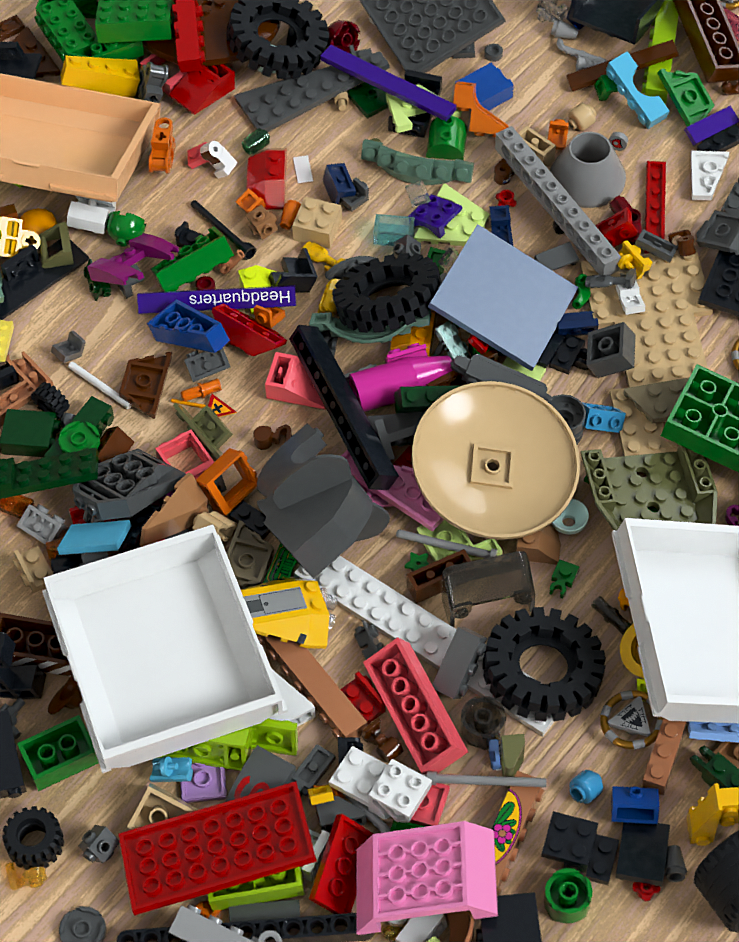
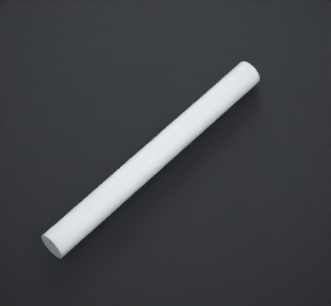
(98, 384)

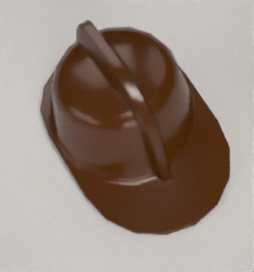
(67, 696)

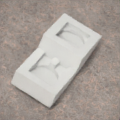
(630, 299)

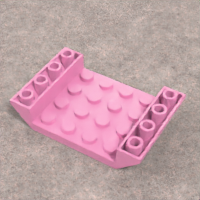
(426, 874)

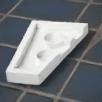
(706, 172)

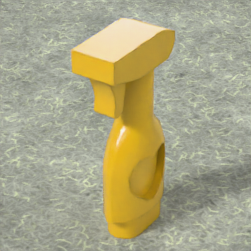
(320, 254)

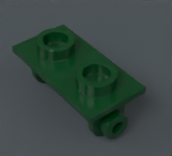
(95, 287)

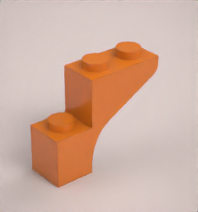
(481, 119)

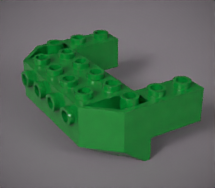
(72, 34)

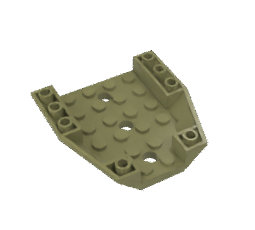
(675, 485)

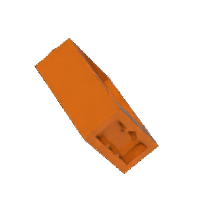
(226, 503)

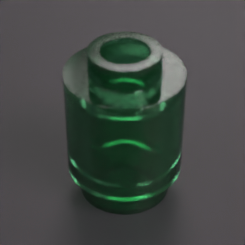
(256, 141)

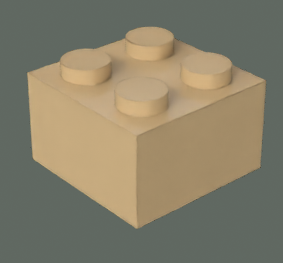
(317, 222)

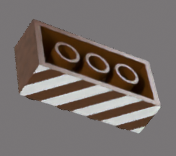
(35, 644)

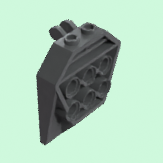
(125, 486)

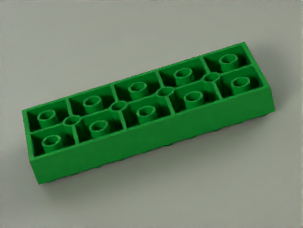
(134, 20)
(707, 417)

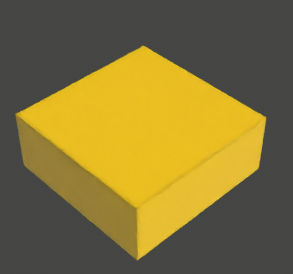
(320, 794)

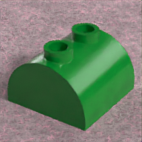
(447, 139)

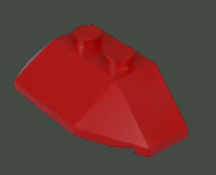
(268, 176)
(245, 332)

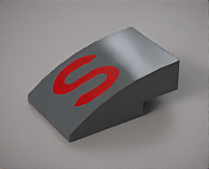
(260, 773)

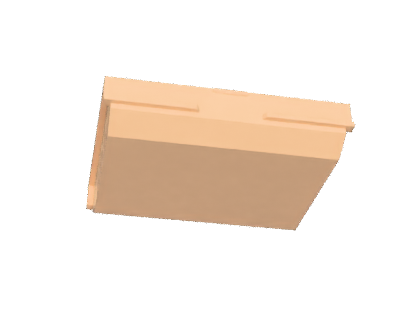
(71, 137)

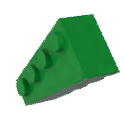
(193, 260)

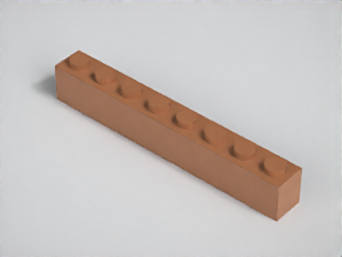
(316, 685)

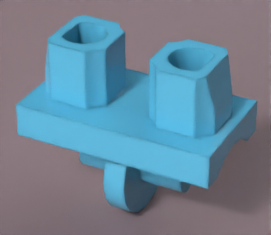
(171, 769)

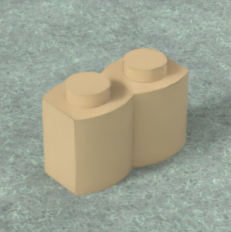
(224, 527)

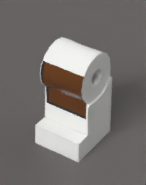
(218, 157)

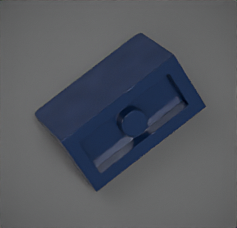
(338, 182)
(577, 323)

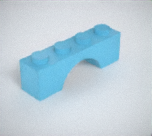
(649, 109)

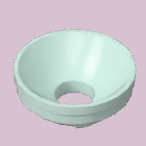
(578, 512)

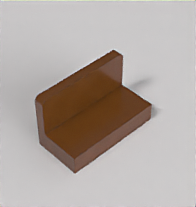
(113, 443)

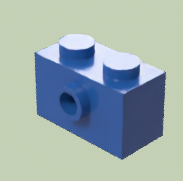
(635, 805)

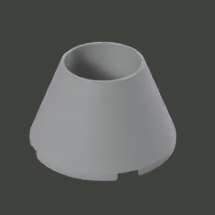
(590, 170)

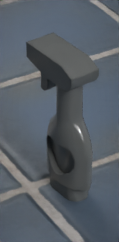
(603, 281)

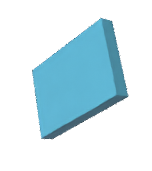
(94, 537)

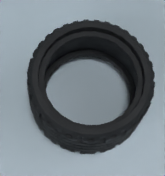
(719, 881)

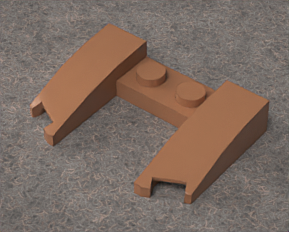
(31, 378)

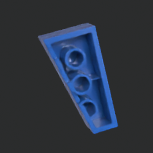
(188, 328)

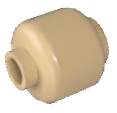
(582, 117)

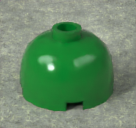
(124, 228)

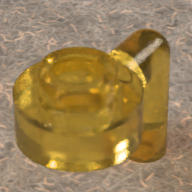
(33, 877)

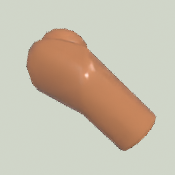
(234, 260)

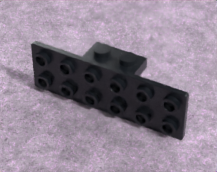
(26, 277)

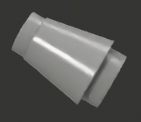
(564, 30)

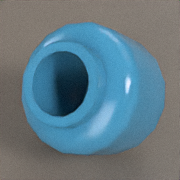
(586, 786)

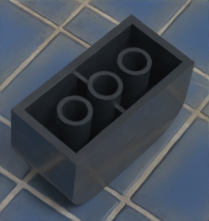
(515, 920)

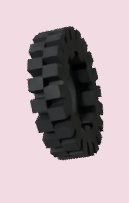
(298, 59)
(360, 312)
(575, 643)

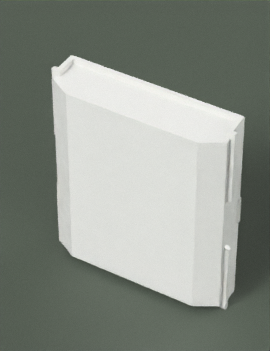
(684, 614)
(161, 648)

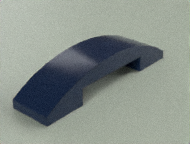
(501, 223)

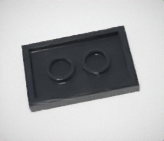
(643, 853)

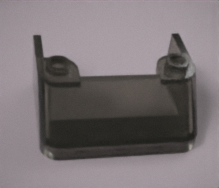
(486, 582)

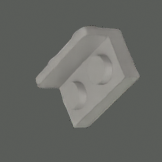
(40, 524)

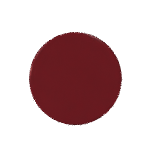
(205, 283)

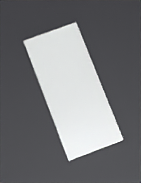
(303, 169)

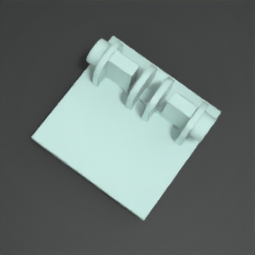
(449, 334)

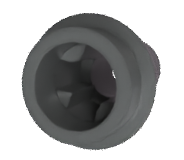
(675, 866)

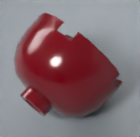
(342, 34)

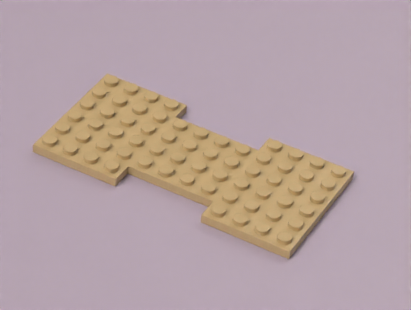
(664, 341)

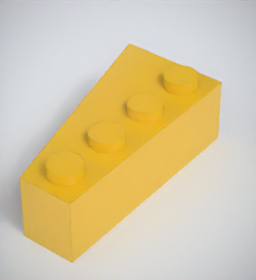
(101, 75)

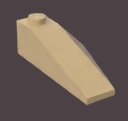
(158, 806)

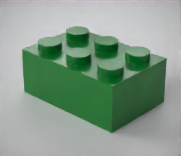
(58, 752)

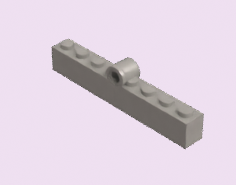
(196, 928)

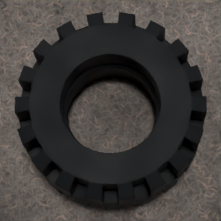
(25, 823)

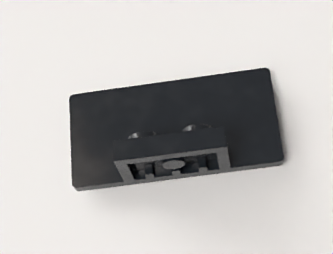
(16, 62)

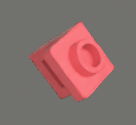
(195, 158)

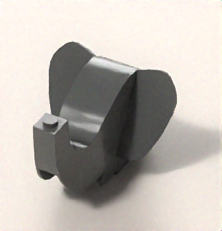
(315, 502)

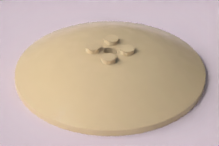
(502, 427)

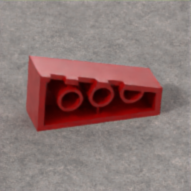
(188, 35)

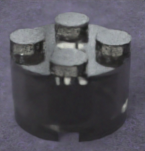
(482, 721)

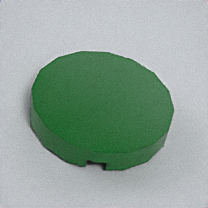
(78, 436)

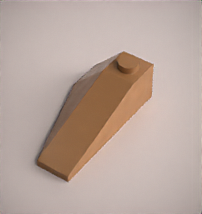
(176, 512)
(541, 546)

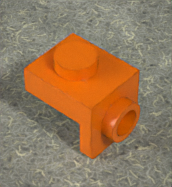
(558, 133)
(249, 201)
(268, 316)

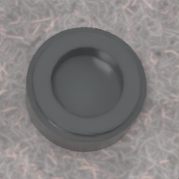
(493, 52)

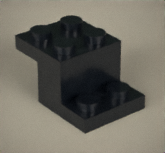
(580, 847)

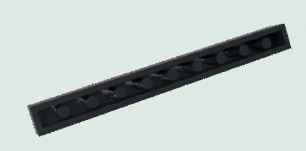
(343, 408)

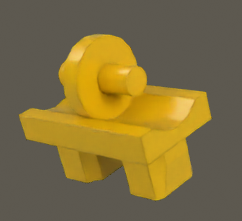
(631, 258)

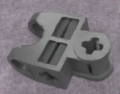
(151, 82)

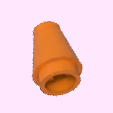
(289, 213)

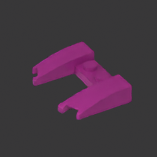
(118, 267)

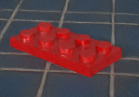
(337, 875)

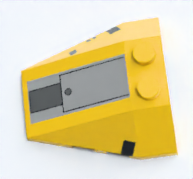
(290, 611)

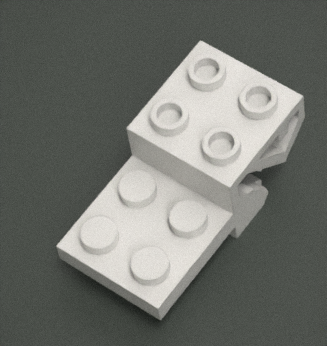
(90, 214)
(381, 787)

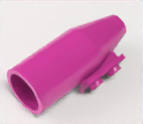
(403, 368)

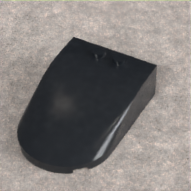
(617, 18)

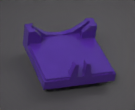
(435, 214)

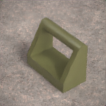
(62, 258)
(511, 754)

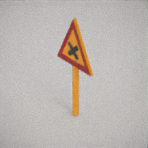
(217, 405)

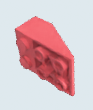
(291, 383)

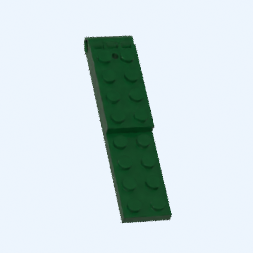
(47, 472)

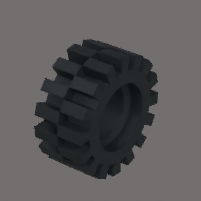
(50, 399)

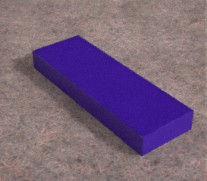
(711, 125)

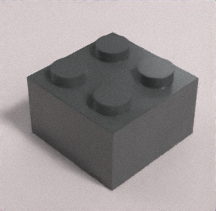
(611, 350)

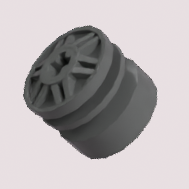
(572, 411)

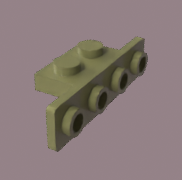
(208, 427)

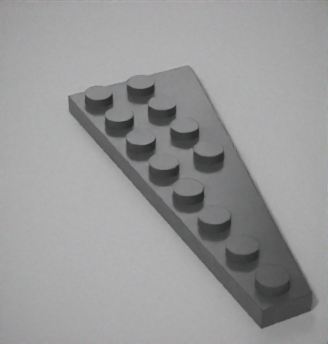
(287, 99)

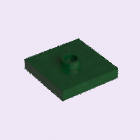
(368, 99)

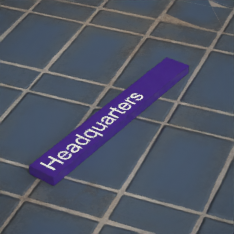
(207, 299)

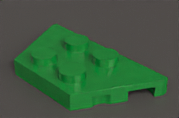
(687, 95)

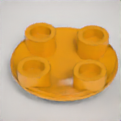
(38, 220)

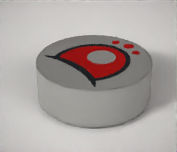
(618, 141)

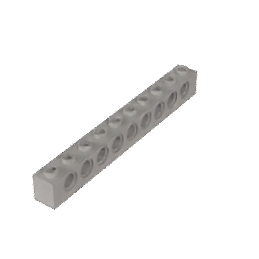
(557, 202)

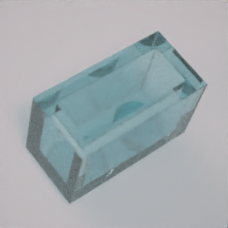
(391, 228)

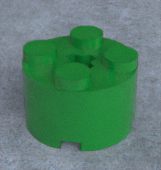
(565, 908)

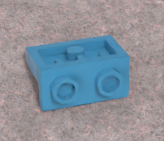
(603, 418)

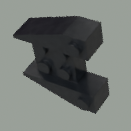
(18, 681)

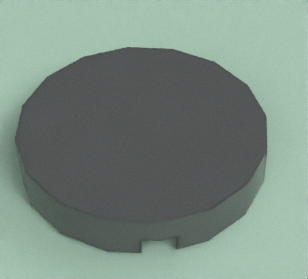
(82, 925)

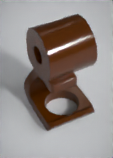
(685, 242)
(265, 437)
(387, 747)

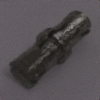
(611, 614)

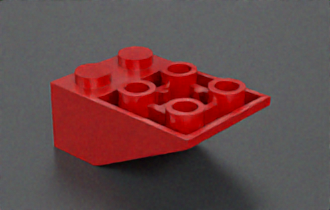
(203, 87)

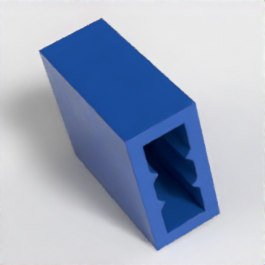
(491, 86)

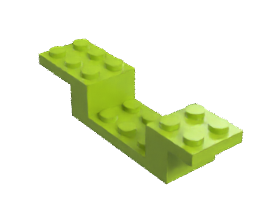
(234, 749)

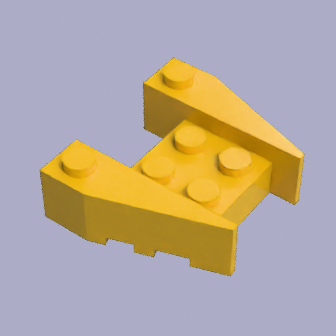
(717, 808)

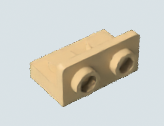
(33, 567)

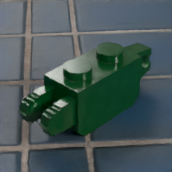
(717, 770)

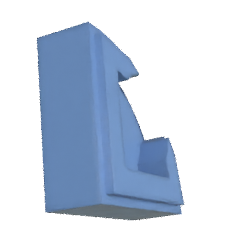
(494, 754)

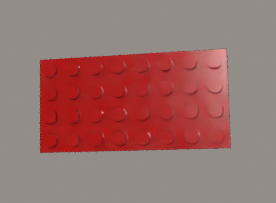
(216, 848)

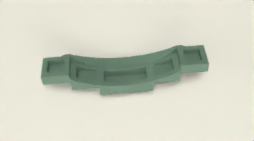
(415, 168)
(326, 321)

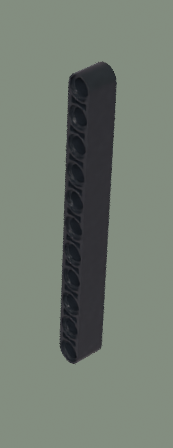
(281, 926)

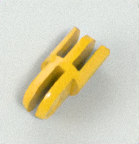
(327, 303)

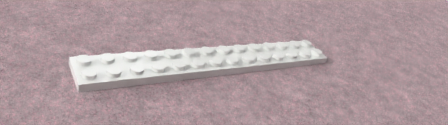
(402, 618)

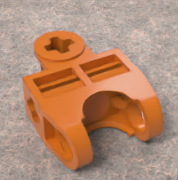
(162, 147)

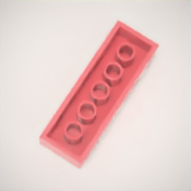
(415, 707)

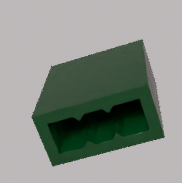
(28, 432)

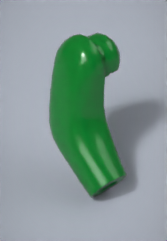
(583, 292)

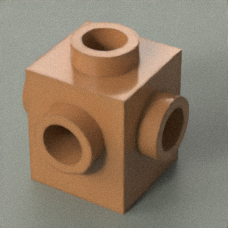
(262, 222)

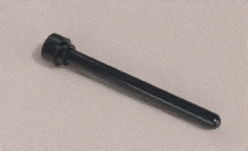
(248, 249)

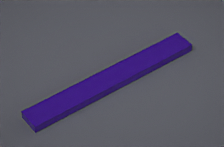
(388, 82)

